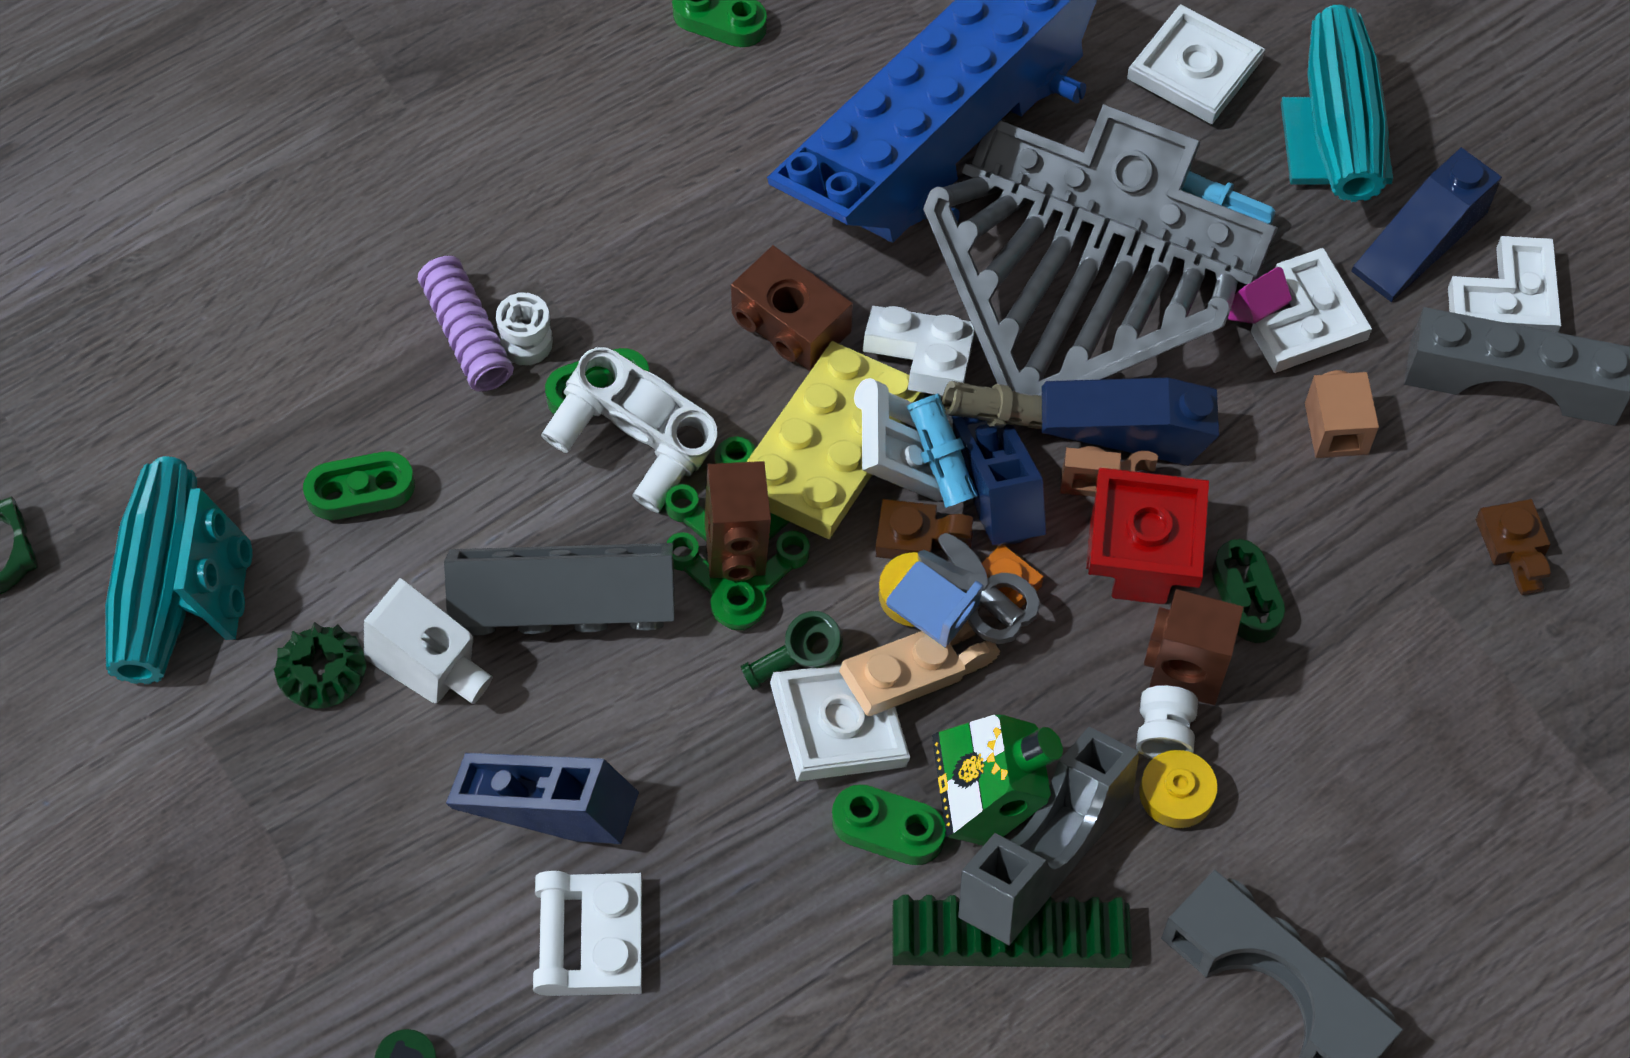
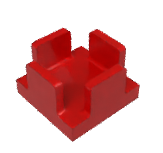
(1147, 533)

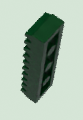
(1057, 936)

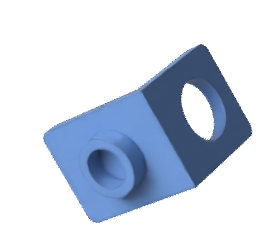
(934, 603)

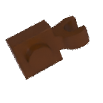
(914, 527)
(1518, 537)

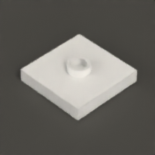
(1195, 64)
(830, 730)

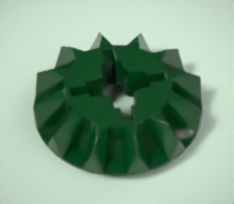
(340, 677)

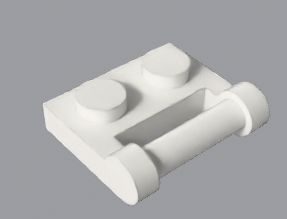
(890, 447)
(608, 934)

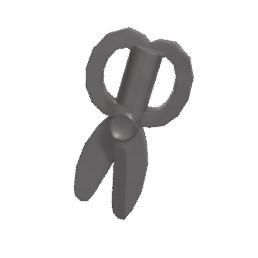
(966, 571)

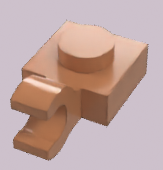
(1082, 467)

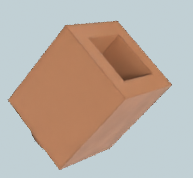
(1341, 414)

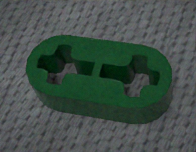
(1258, 586)

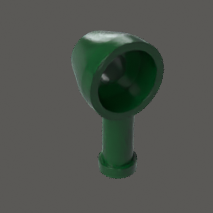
(798, 648)

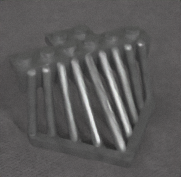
(1123, 186)

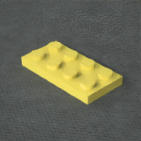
(817, 441)

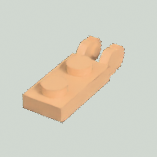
(912, 669)

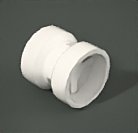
(524, 328)
(1167, 720)

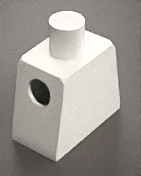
(422, 646)

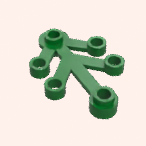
(754, 589)

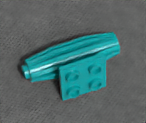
(1343, 126)
(170, 559)

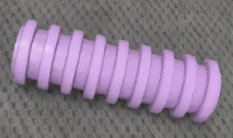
(465, 323)

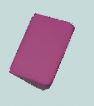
(1261, 297)

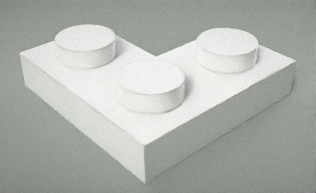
(1522, 294)
(1320, 318)
(934, 343)

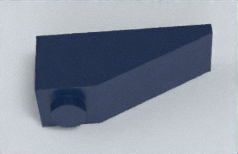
(1429, 224)
(1134, 415)
(1005, 479)
(546, 794)

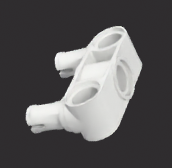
(641, 408)

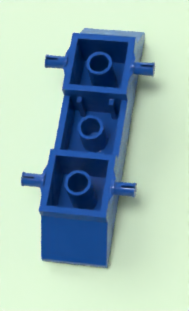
(932, 107)

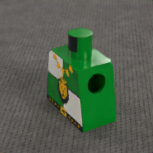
(993, 775)

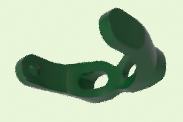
(22, 555)

